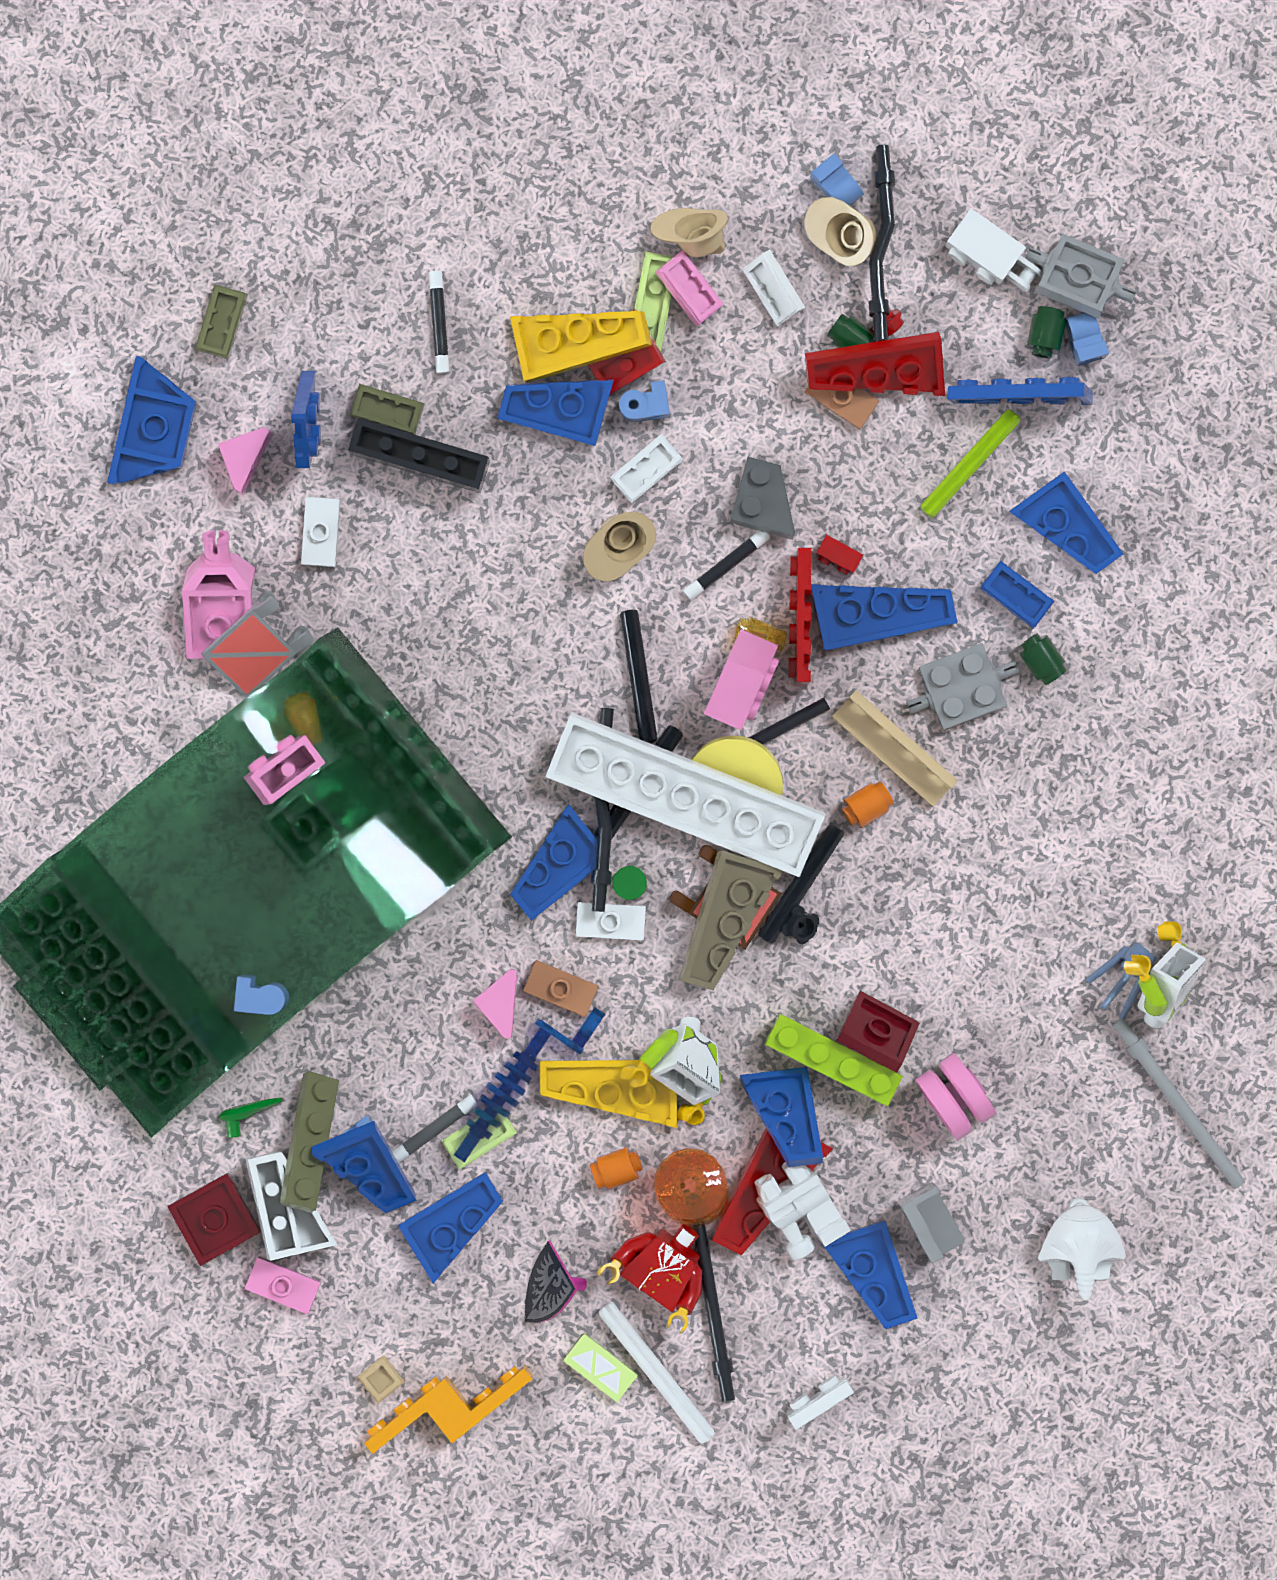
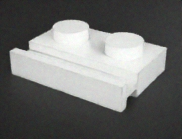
(806, 1408)

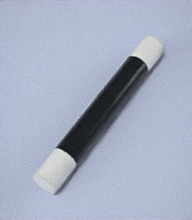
(439, 322)
(726, 564)

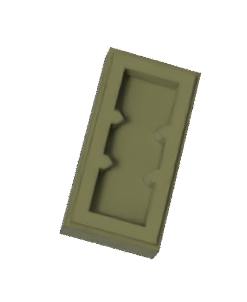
(221, 321)
(387, 409)

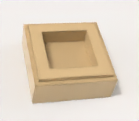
(381, 1379)

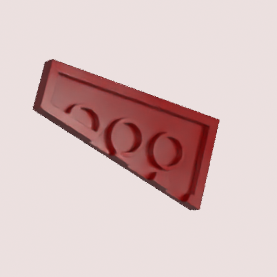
(898, 364)
(799, 632)
(742, 1217)

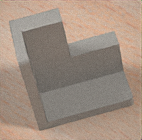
(931, 1221)

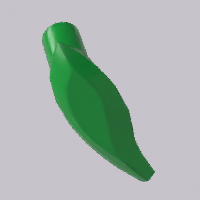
(244, 1111)

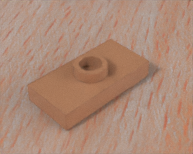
(851, 406)
(560, 988)

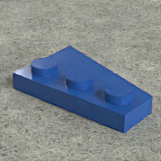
(559, 408)
(1069, 522)
(558, 866)
(788, 1113)
(368, 1164)
(449, 1224)
(875, 1272)

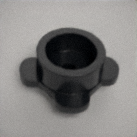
(806, 931)

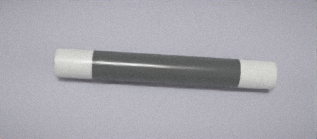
(435, 1128)

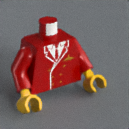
(662, 1269)

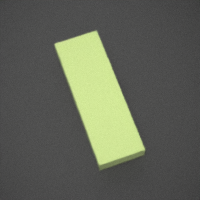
(654, 297)

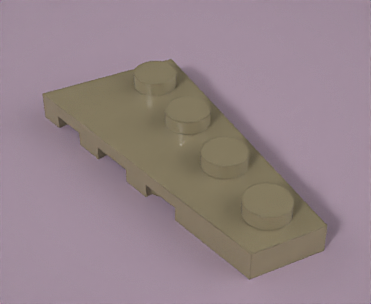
(725, 916)

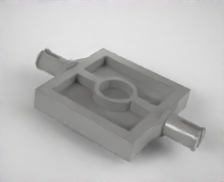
(1080, 276)
(962, 687)

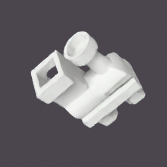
(797, 1198)

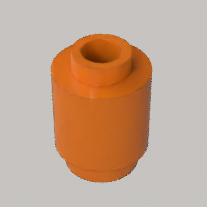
(867, 804)
(616, 1168)

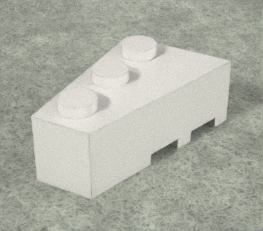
(283, 1228)

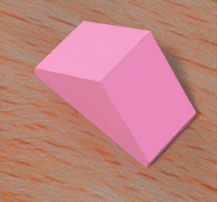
(243, 456)
(499, 1003)

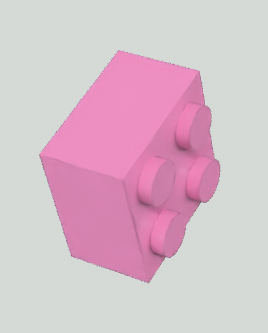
(743, 680)

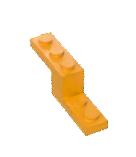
(447, 1407)

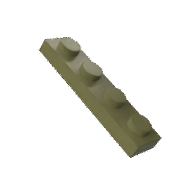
(310, 1128)

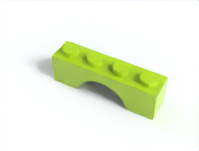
(833, 1059)

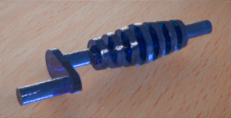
(525, 1060)

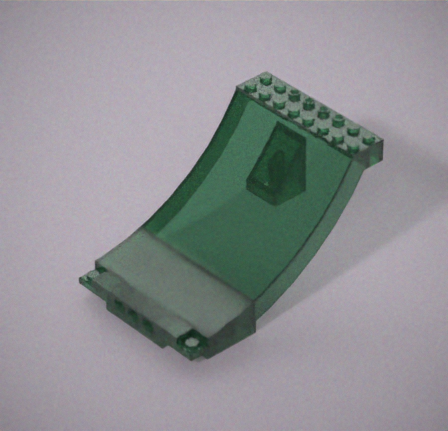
(191, 881)

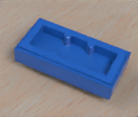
(1016, 594)

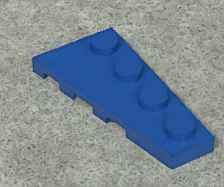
(1054, 393)
(871, 614)

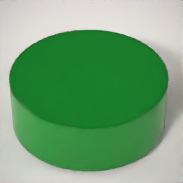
(629, 882)

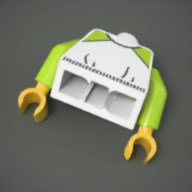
(1169, 980)
(684, 1063)

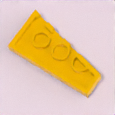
(570, 341)
(601, 1087)

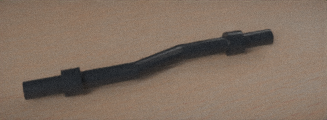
(884, 181)
(601, 875)

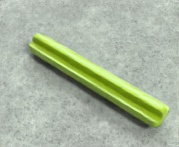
(970, 463)

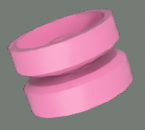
(958, 1094)

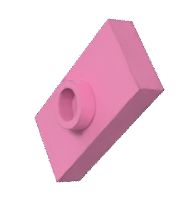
(689, 288)
(282, 1285)

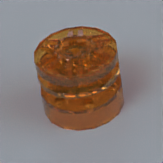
(691, 1208)

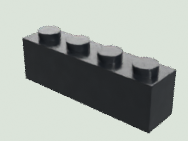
(419, 455)

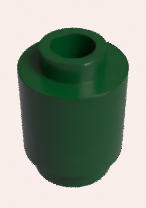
(850, 332)
(1046, 332)
(1042, 658)

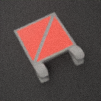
(252, 649)

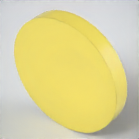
(744, 760)

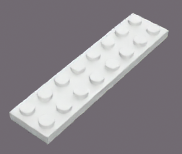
(685, 794)

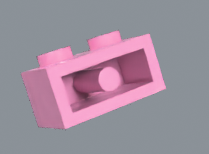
(284, 769)

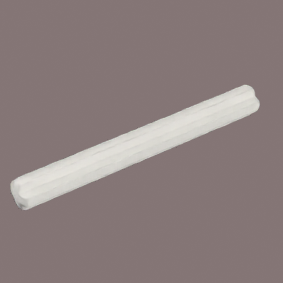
(656, 1372)

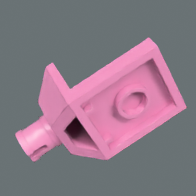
(214, 593)

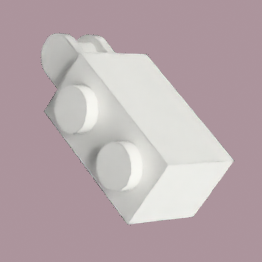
(990, 252)

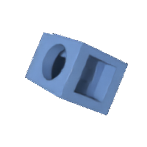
(836, 181)
(1085, 338)
(641, 406)
(259, 999)

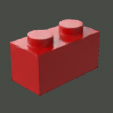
(839, 555)

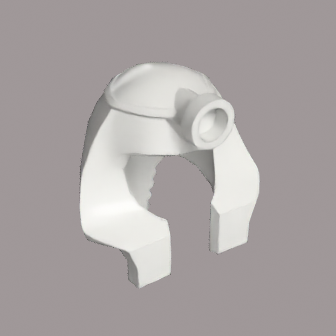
(1085, 1240)

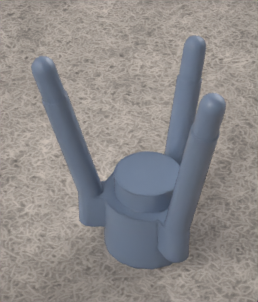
(1125, 955)

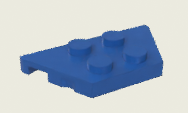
(304, 415)
(152, 426)

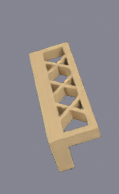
(894, 748)

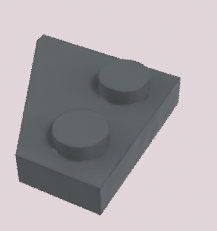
(763, 500)

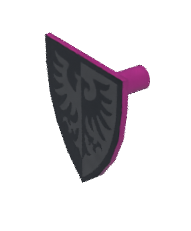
(549, 1286)

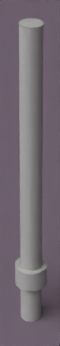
(1138, 1050)

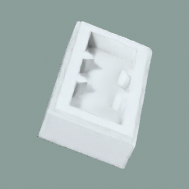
(773, 288)
(646, 469)
(320, 532)
(614, 923)

